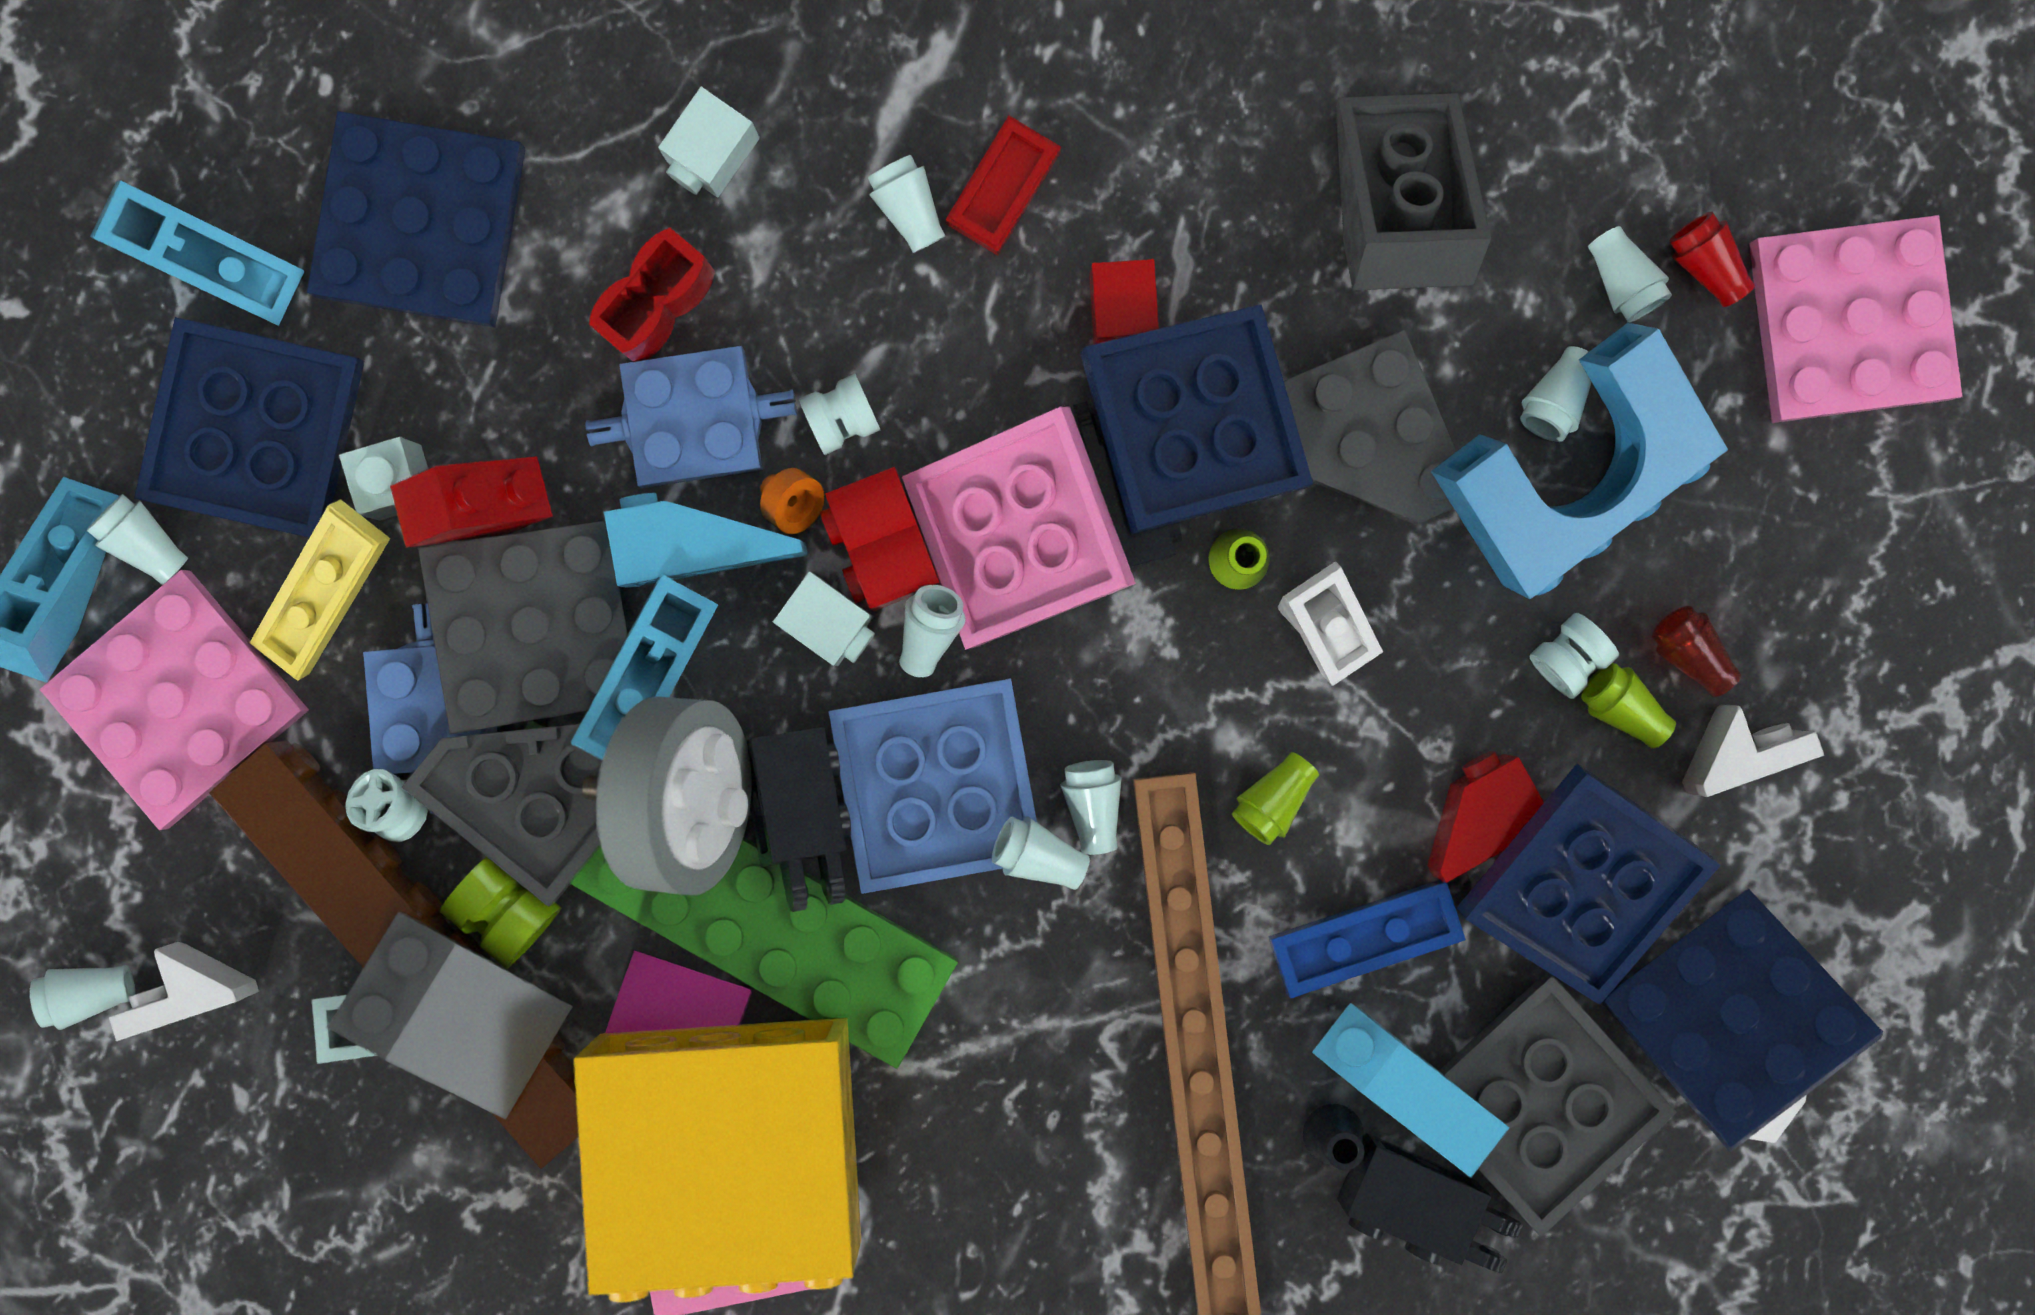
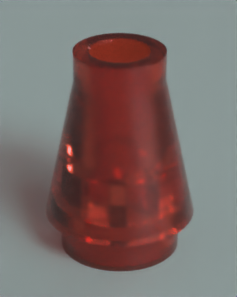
(1695, 648)

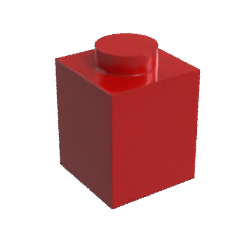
(1123, 299)

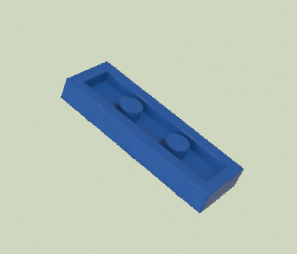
(1366, 938)

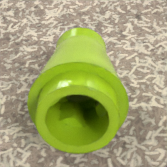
(1223, 561)
(1625, 703)
(1274, 800)

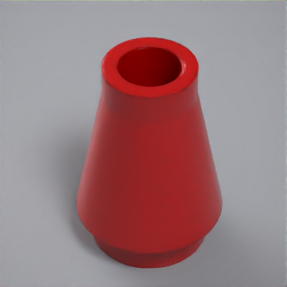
(1712, 257)

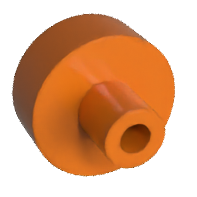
(791, 500)

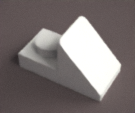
(1331, 623)
(1731, 758)
(190, 987)

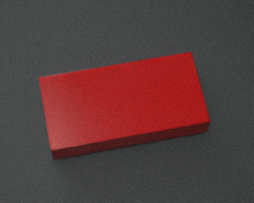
(1003, 185)

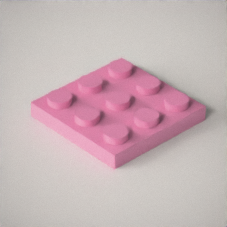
(1855, 319)
(1019, 527)
(173, 699)

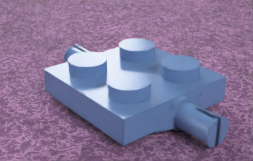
(691, 417)
(407, 701)

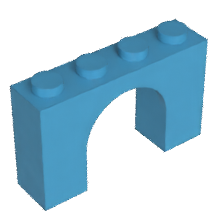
(1659, 446)

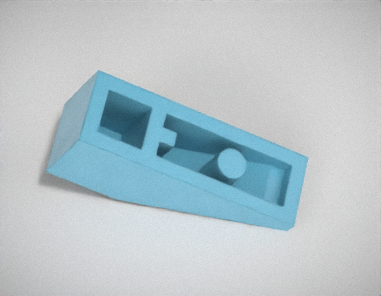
(197, 252)
(684, 542)
(51, 580)
(647, 660)
(1410, 1089)

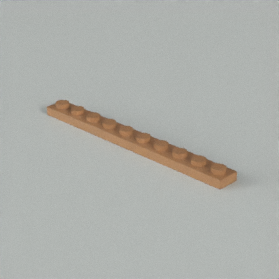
(1196, 1045)

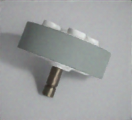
(673, 795)

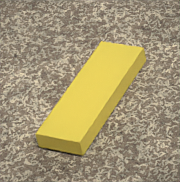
(319, 589)

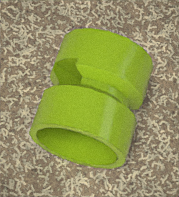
(500, 911)

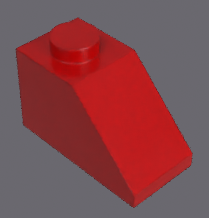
(1482, 814)

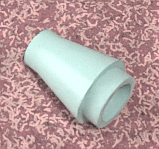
(906, 200)
(1629, 276)
(1558, 399)
(137, 539)
(930, 626)
(1093, 802)
(1037, 854)
(78, 993)

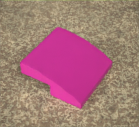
(674, 997)

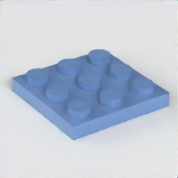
(931, 782)

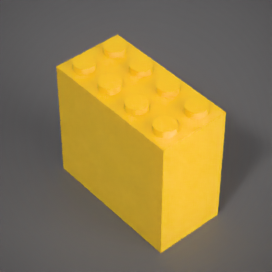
(718, 1158)

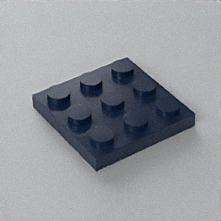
(416, 219)
(1196, 418)
(248, 428)
(1588, 885)
(1741, 1019)

